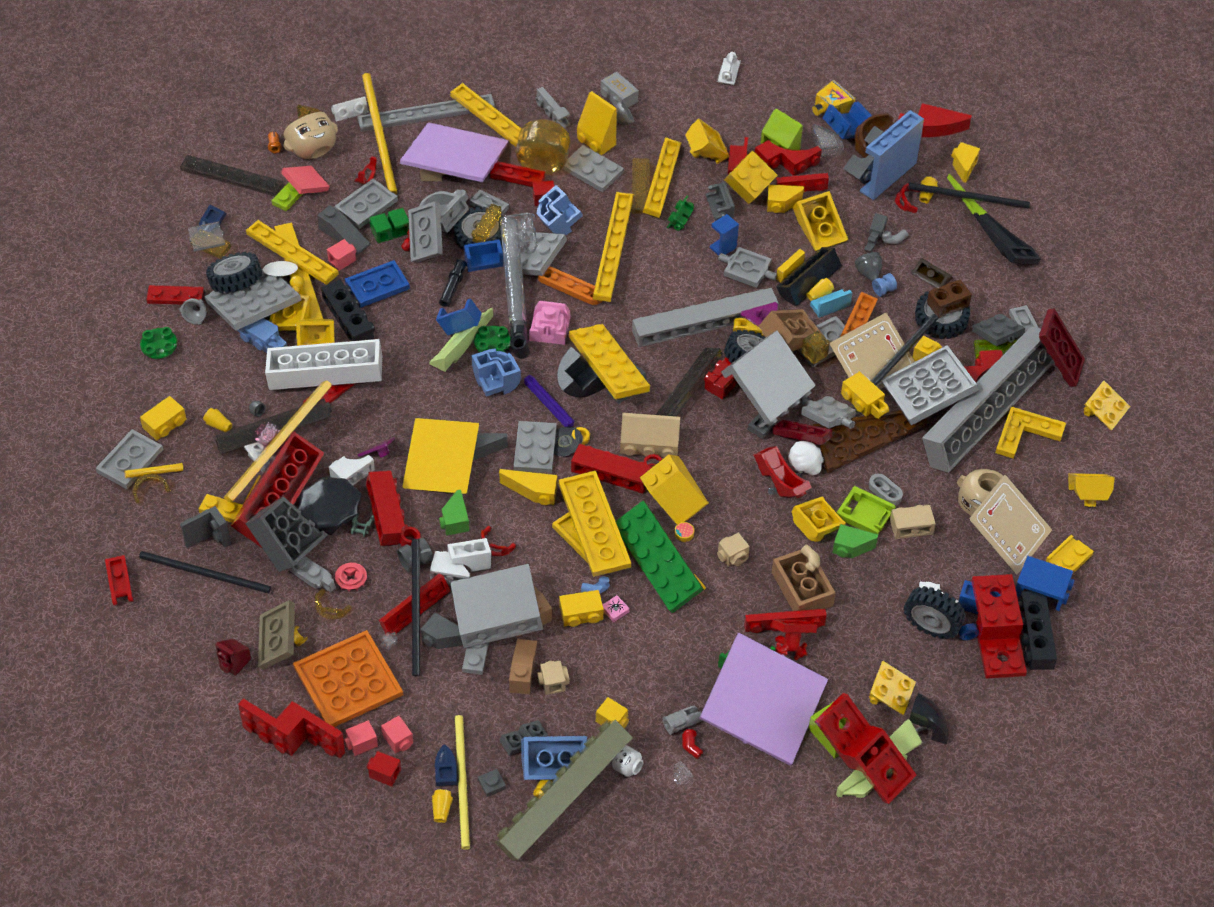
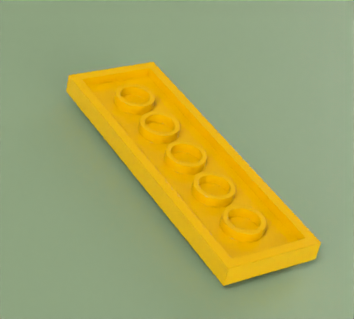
(609, 361)
(594, 523)

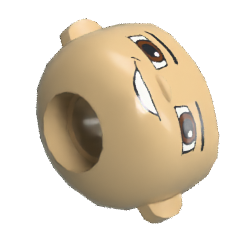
(310, 136)
(976, 487)

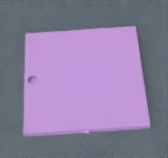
(454, 152)
(763, 699)

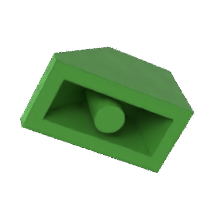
(454, 515)
(853, 542)

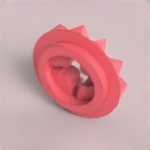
(350, 569)

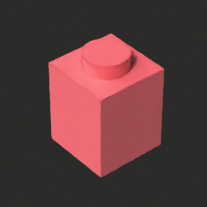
(341, 254)
(397, 734)
(361, 738)

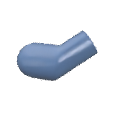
(602, 585)

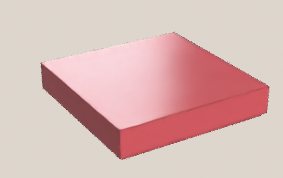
(305, 179)

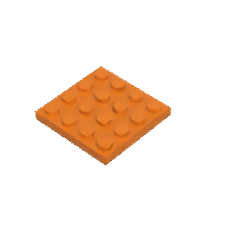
(348, 679)

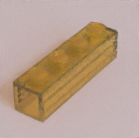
(487, 223)

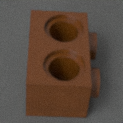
(949, 298)

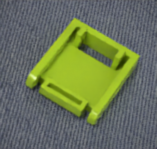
(870, 512)

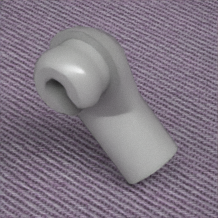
(888, 238)

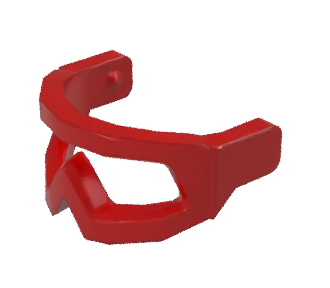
(372, 166)
(907, 206)
(505, 550)

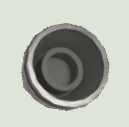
(869, 265)

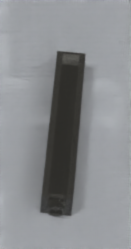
(245, 435)

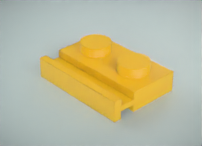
(1070, 554)

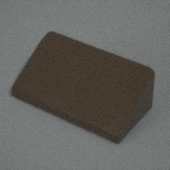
(931, 273)

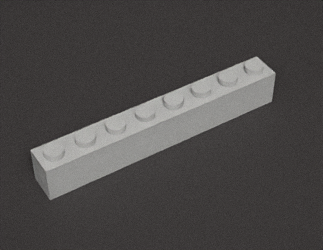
(697, 318)

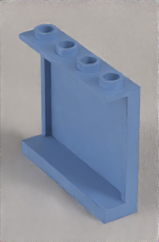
(893, 153)

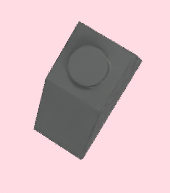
(440, 633)

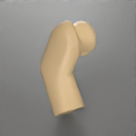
(813, 557)

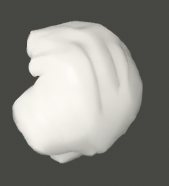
(805, 458)

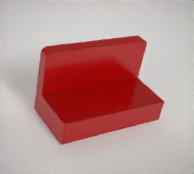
(737, 154)

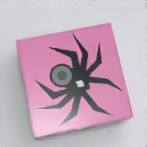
(615, 608)

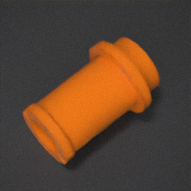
(274, 145)

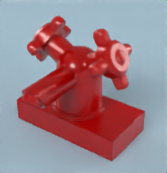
(792, 637)

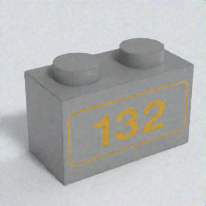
(617, 89)

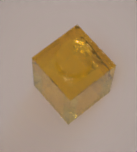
(815, 347)

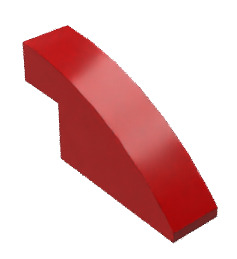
(942, 121)

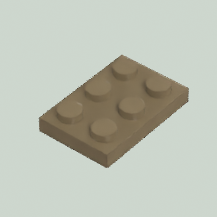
(276, 634)

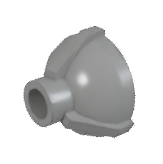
(623, 114)
(192, 313)

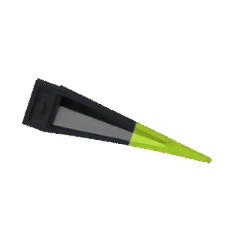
(1006, 242)

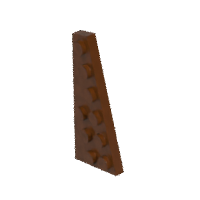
(865, 437)

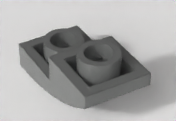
(512, 740)

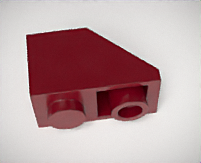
(232, 655)

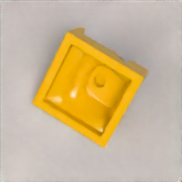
(706, 142)
(315, 331)
(1091, 487)

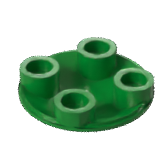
(492, 338)
(158, 342)

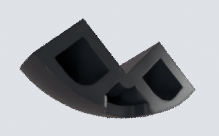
(577, 376)
(929, 715)

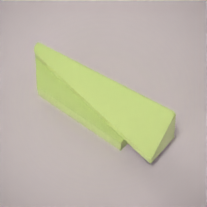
(459, 344)
(905, 740)

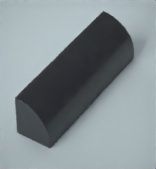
(806, 276)

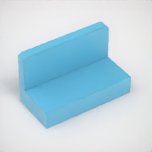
(831, 302)

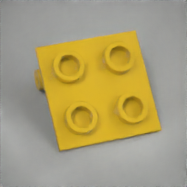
(1106, 405)
(892, 688)

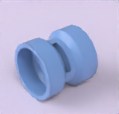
(885, 284)

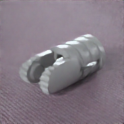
(682, 719)

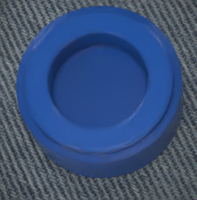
(968, 631)

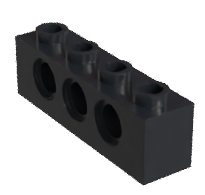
(347, 311)
(1045, 656)

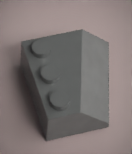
(284, 533)

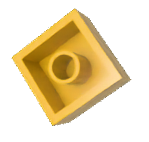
(750, 177)

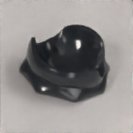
(329, 503)

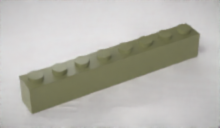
(563, 790)

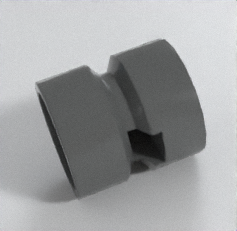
(405, 554)

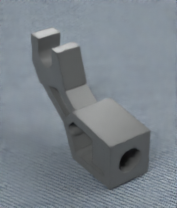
(877, 228)

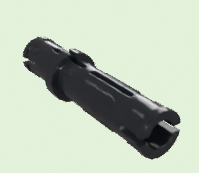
(455, 277)

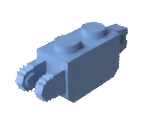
(262, 335)

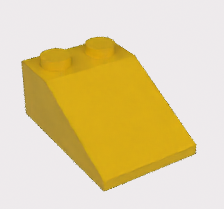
(597, 124)
(820, 221)
(674, 489)

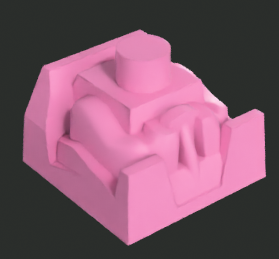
(550, 323)

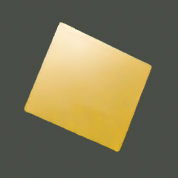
(440, 455)

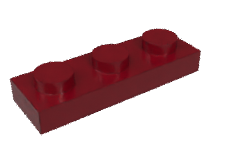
(802, 432)

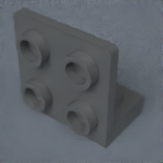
(204, 525)

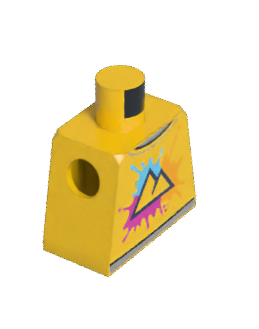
(834, 95)

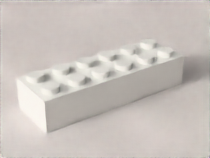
(320, 362)

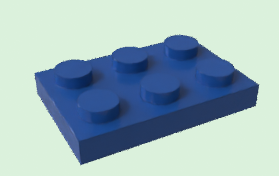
(377, 283)

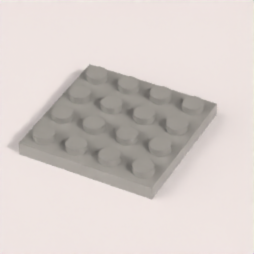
(253, 302)
(929, 385)

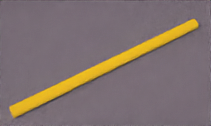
(387, 168)

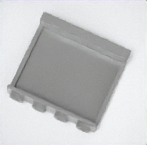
(771, 378)
(496, 606)

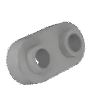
(886, 490)

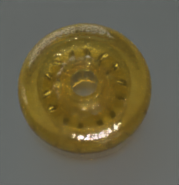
(543, 146)

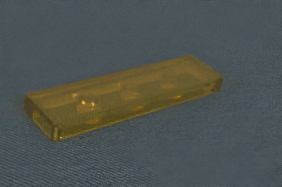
(640, 183)

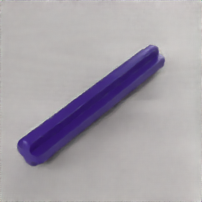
(548, 401)

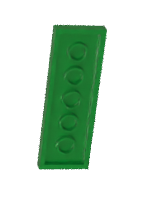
(658, 557)

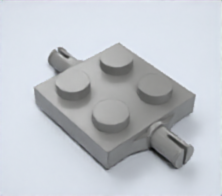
(747, 267)
(828, 412)

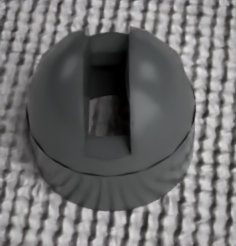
(257, 408)

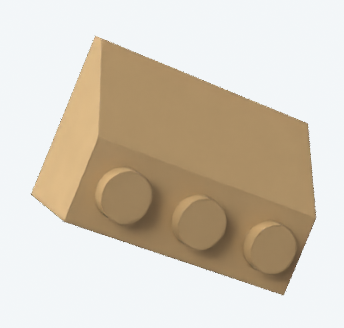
(649, 435)

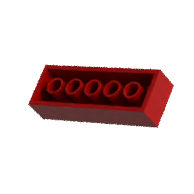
(282, 478)

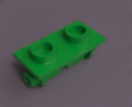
(677, 218)

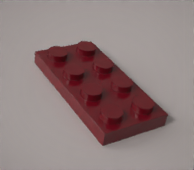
(1061, 347)

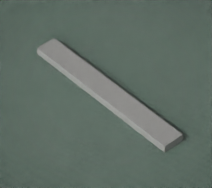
(418, 113)

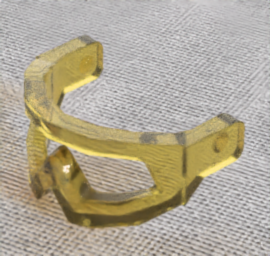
(148, 477)
(340, 612)

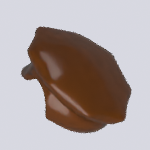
(881, 121)

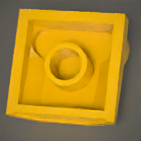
(816, 518)

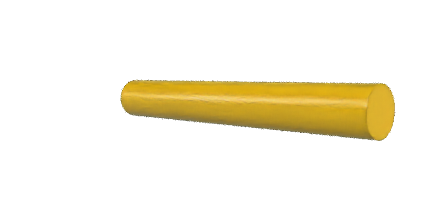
(153, 470)

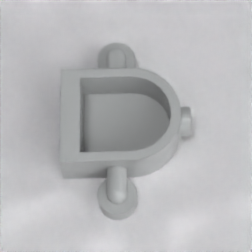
(452, 206)

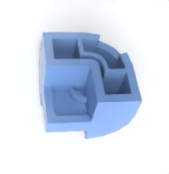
(557, 211)
(496, 371)

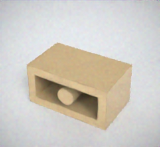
(912, 521)

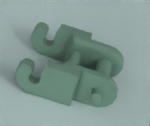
(368, 525)

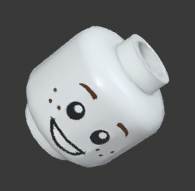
(628, 761)

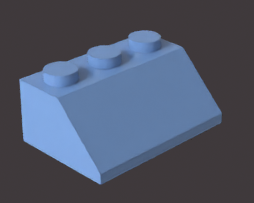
(546, 755)

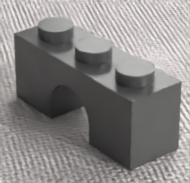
(862, 167)

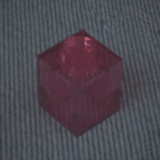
(266, 434)

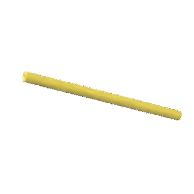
(462, 783)

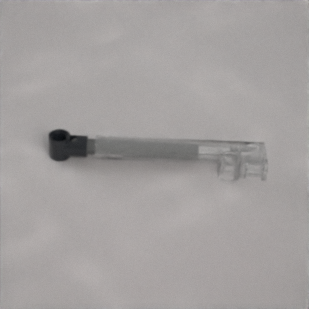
(517, 237)

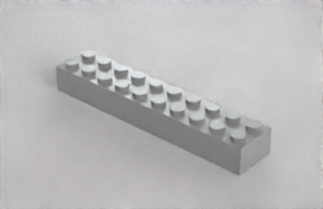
(977, 413)

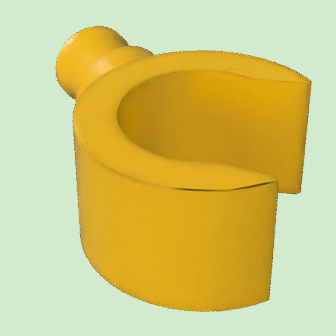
(298, 639)

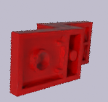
(999, 626)
(291, 729)
(865, 748)

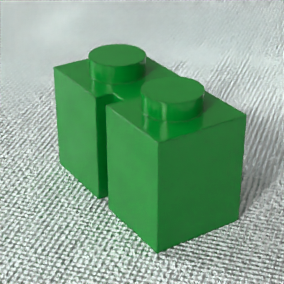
(389, 226)

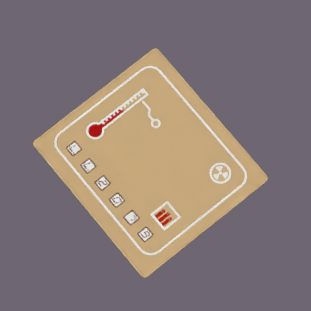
(871, 348)
(1010, 524)

